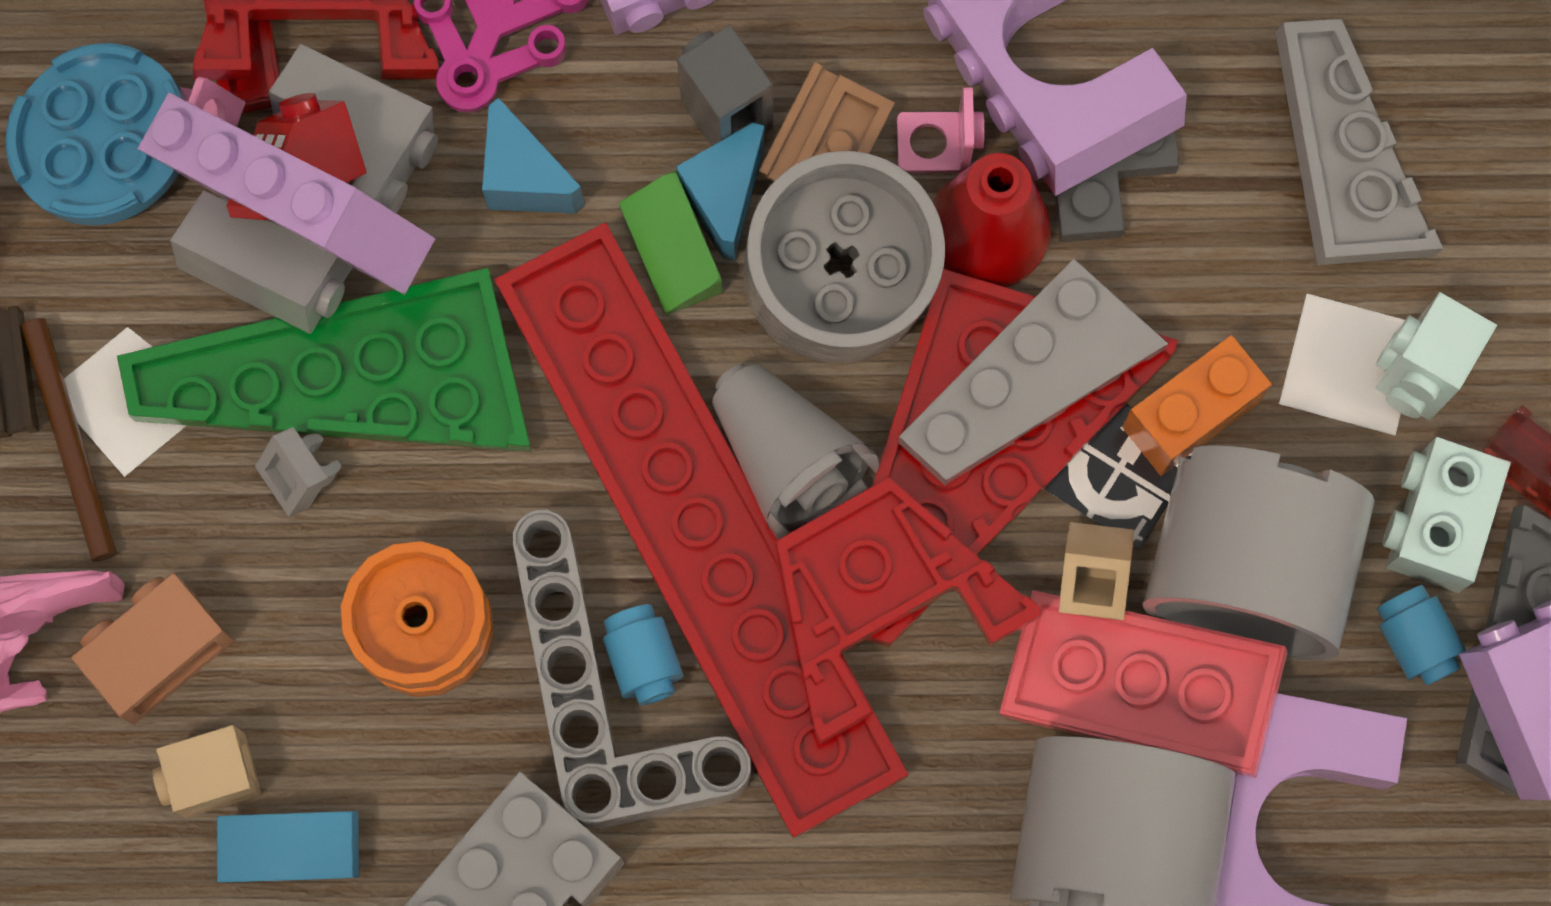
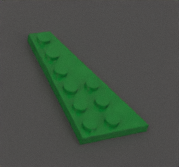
(375, 370)

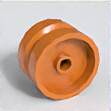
(406, 582)

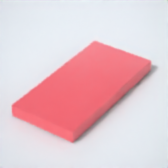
(1146, 684)

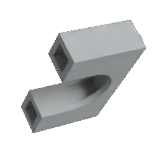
(275, 266)

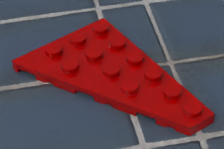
(986, 499)

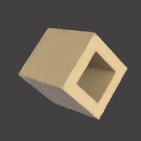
(1096, 571)
(206, 772)

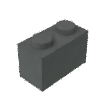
(723, 85)

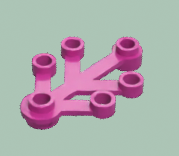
(493, 21)

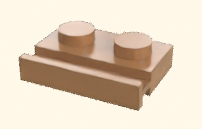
(826, 118)

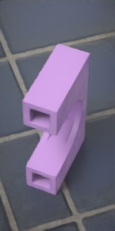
(1061, 129)
(287, 192)
(1514, 691)
(1303, 741)

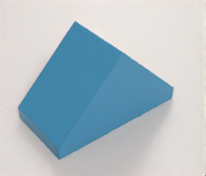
(521, 171)
(722, 184)

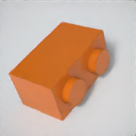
(1196, 405)

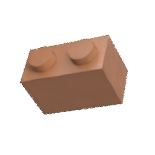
(151, 647)

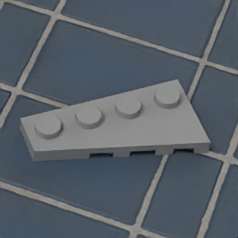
(1348, 170)
(1045, 360)

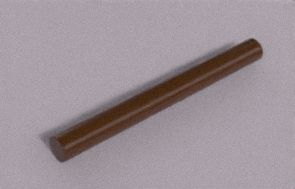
(68, 439)

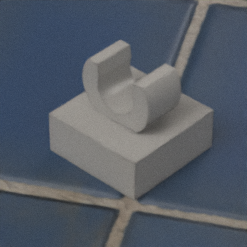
(293, 471)

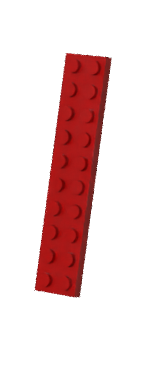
(690, 519)

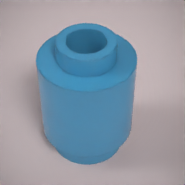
(1421, 635)
(641, 654)

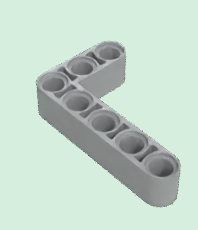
(587, 699)

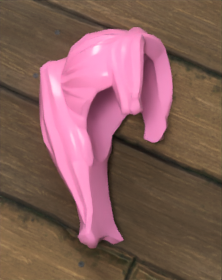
(30, 604)

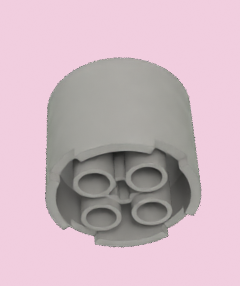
(850, 208)
(1260, 550)
(1121, 826)

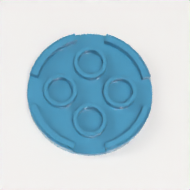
(80, 134)

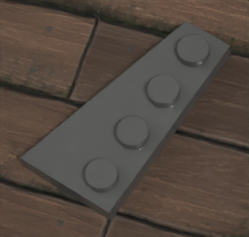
(1519, 588)

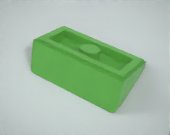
(671, 244)

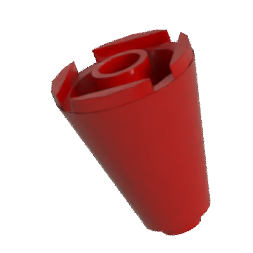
(993, 221)

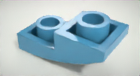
(288, 846)

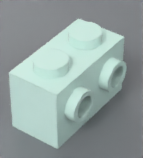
(1432, 357)
(1445, 514)

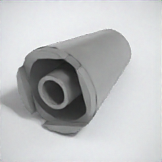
(788, 448)

